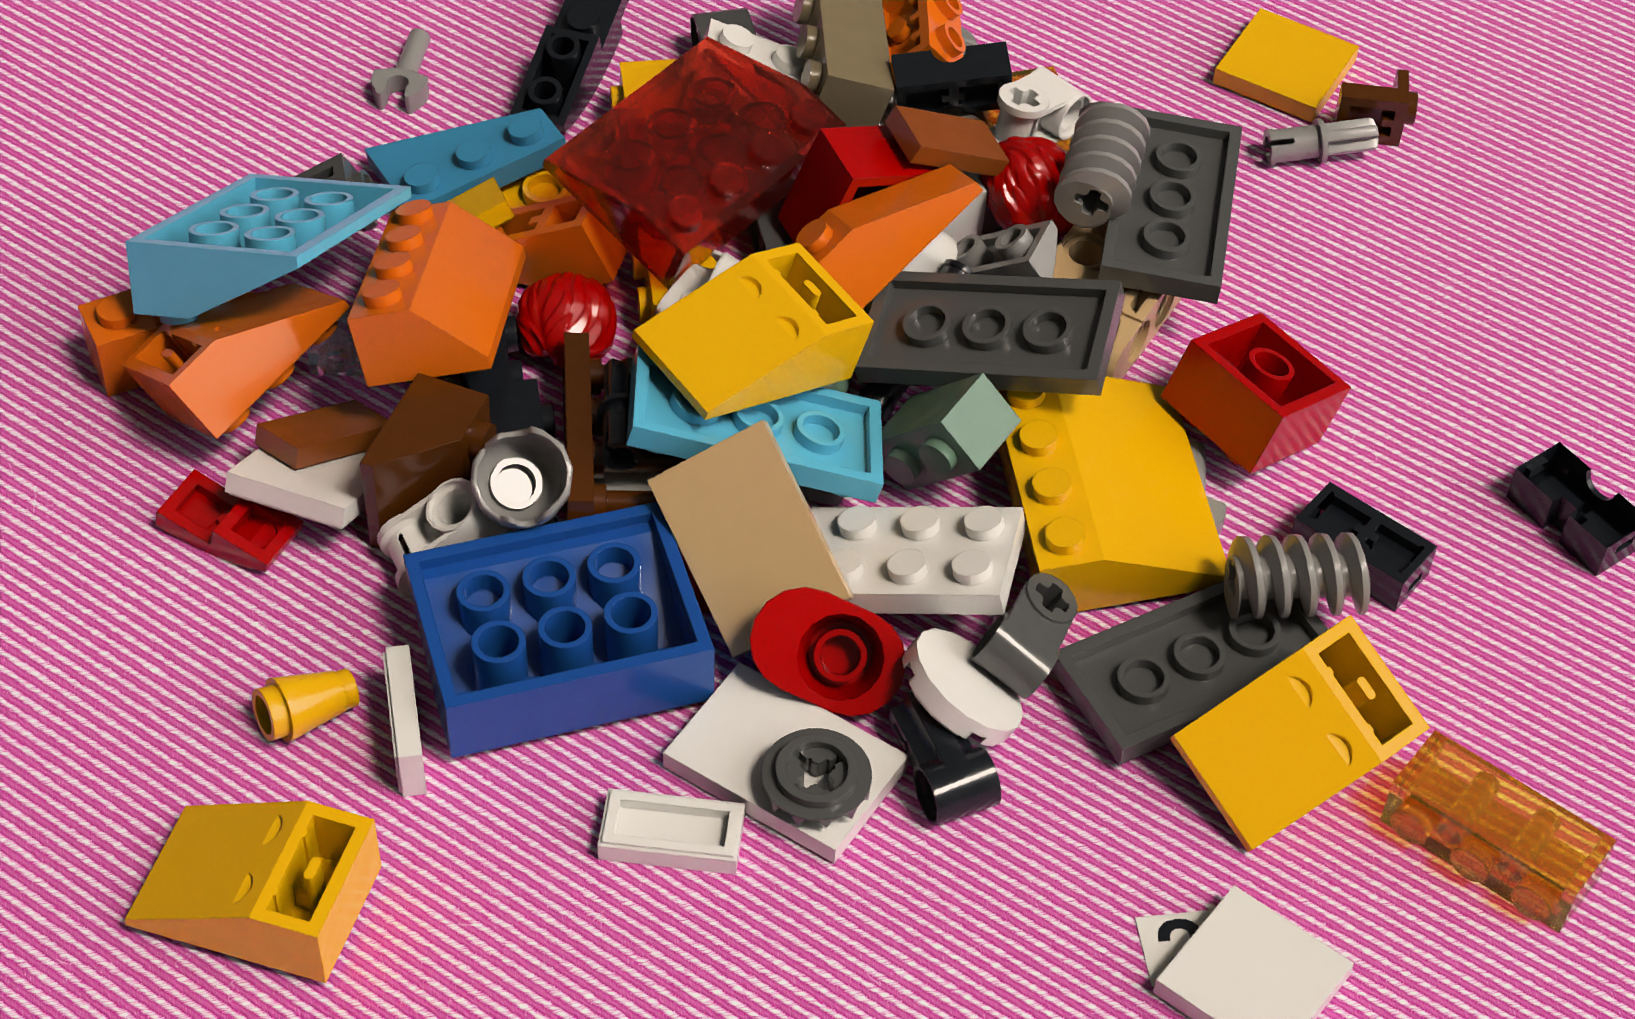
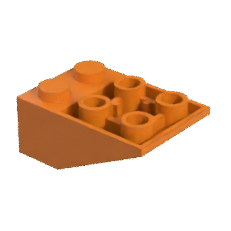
(232, 354)

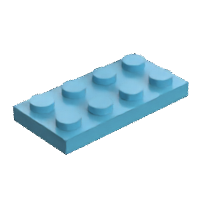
(823, 433)

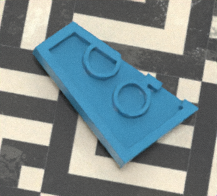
(462, 157)

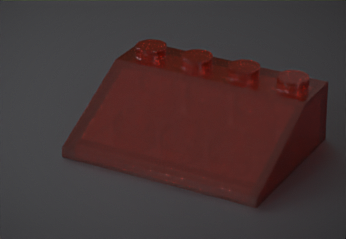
(692, 156)

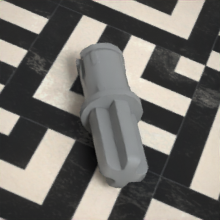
(1320, 140)

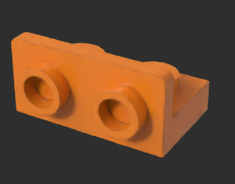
(924, 27)

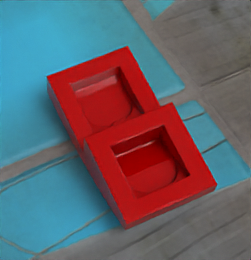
(225, 524)

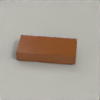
(946, 139)
(320, 434)

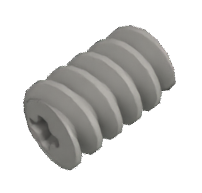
(1101, 164)
(1296, 572)

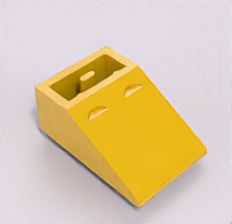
(758, 333)
(1299, 733)
(262, 882)

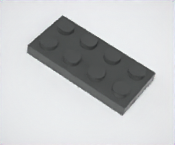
(1179, 211)
(1011, 328)
(1174, 666)

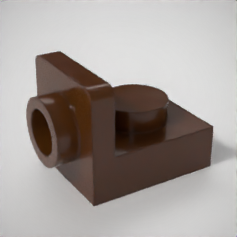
(1386, 105)

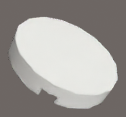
(960, 691)

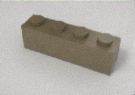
(846, 57)

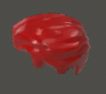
(1027, 184)
(563, 305)

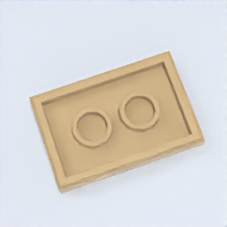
(745, 530)

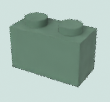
(946, 432)

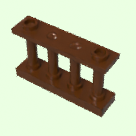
(580, 380)

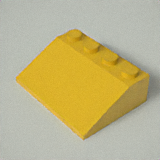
(1110, 494)

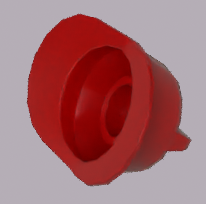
(827, 651)

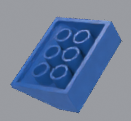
(559, 628)

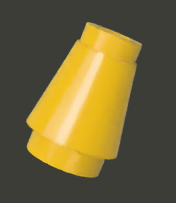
(302, 702)

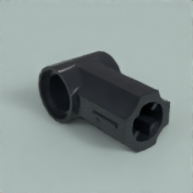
(947, 772)

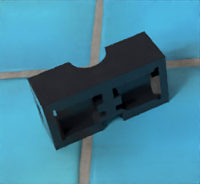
(937, 85)
(1560, 492)
(1384, 541)

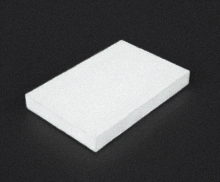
(736, 728)

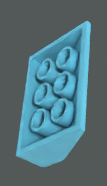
(246, 239)

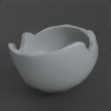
(521, 478)

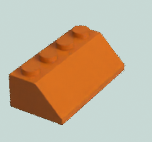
(434, 294)

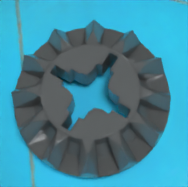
(819, 753)

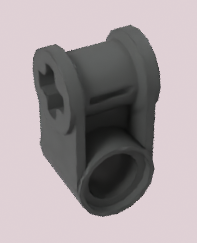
(1027, 639)

